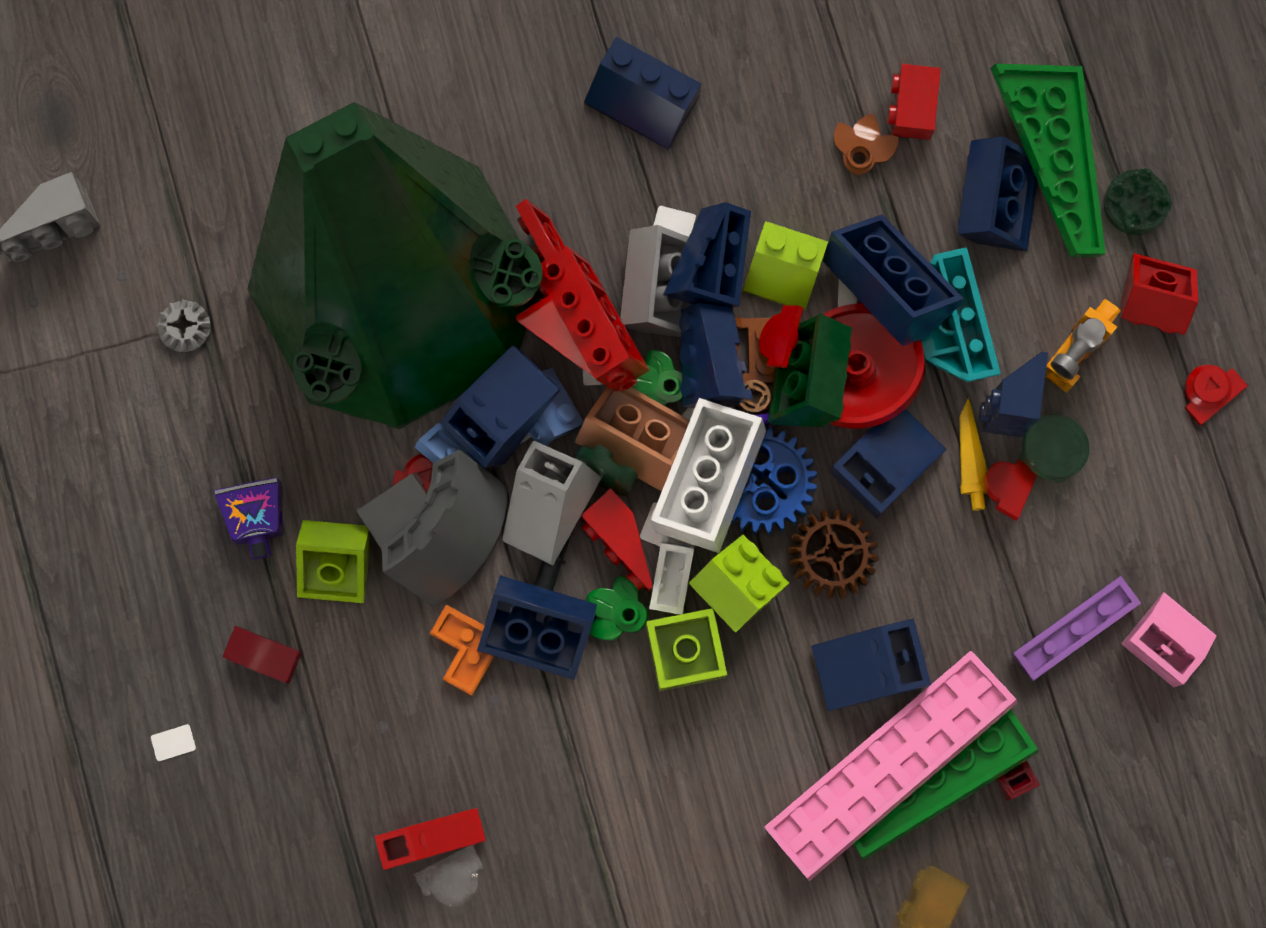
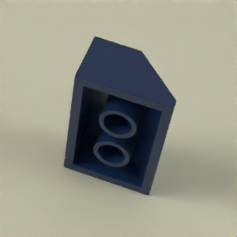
(642, 93)
(998, 195)
(1016, 401)
(537, 627)

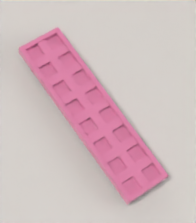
(890, 765)

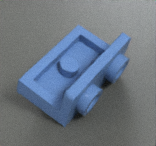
(559, 417)

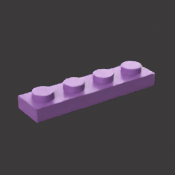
(1076, 628)

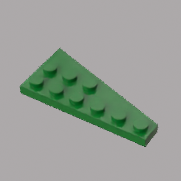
(1055, 131)
(980, 763)

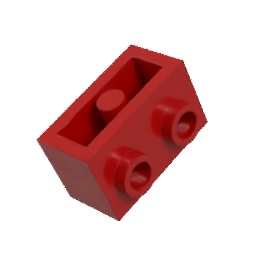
(915, 101)

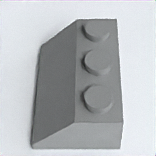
(649, 266)

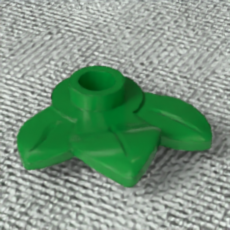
(653, 382)
(612, 608)

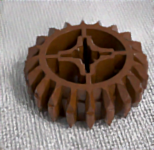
(836, 570)

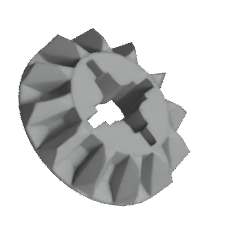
(194, 336)

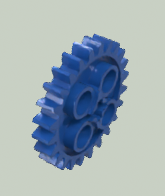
(782, 458)

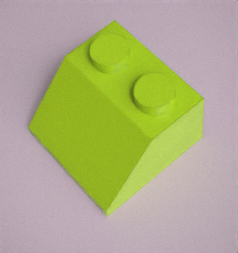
(785, 265)
(332, 561)

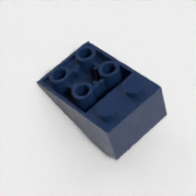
(500, 408)
(887, 461)
(871, 665)

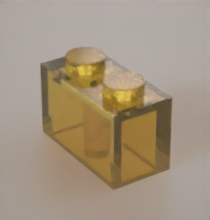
(933, 901)

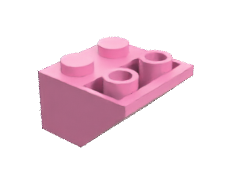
(1170, 641)

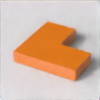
(464, 635)

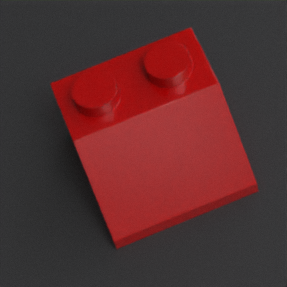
(1159, 294)

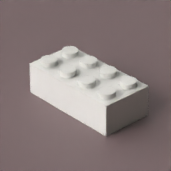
(708, 475)

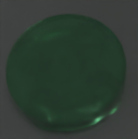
(1137, 201)
(1055, 448)
(616, 477)

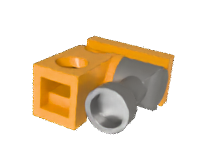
(1087, 336)

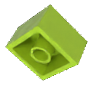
(739, 583)
(686, 649)

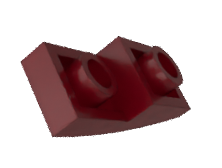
(262, 654)

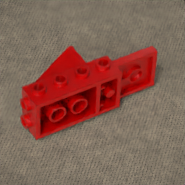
(576, 310)

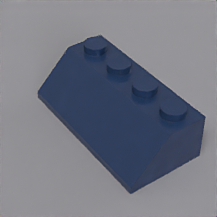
(891, 278)

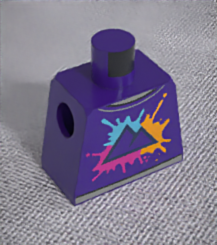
(253, 514)

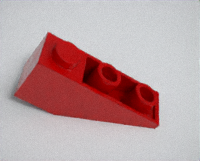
(616, 528)
(429, 838)

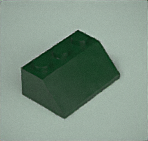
(815, 378)

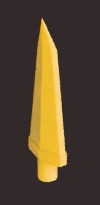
(971, 459)

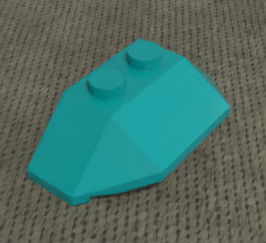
(963, 339)

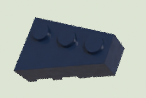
(713, 258)
(711, 357)

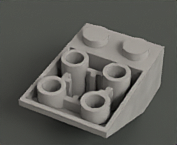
(47, 218)
(547, 501)

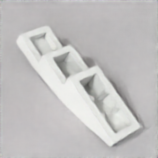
(672, 575)

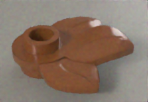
(865, 141)

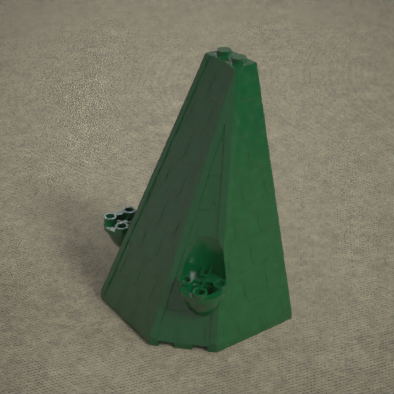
(387, 269)

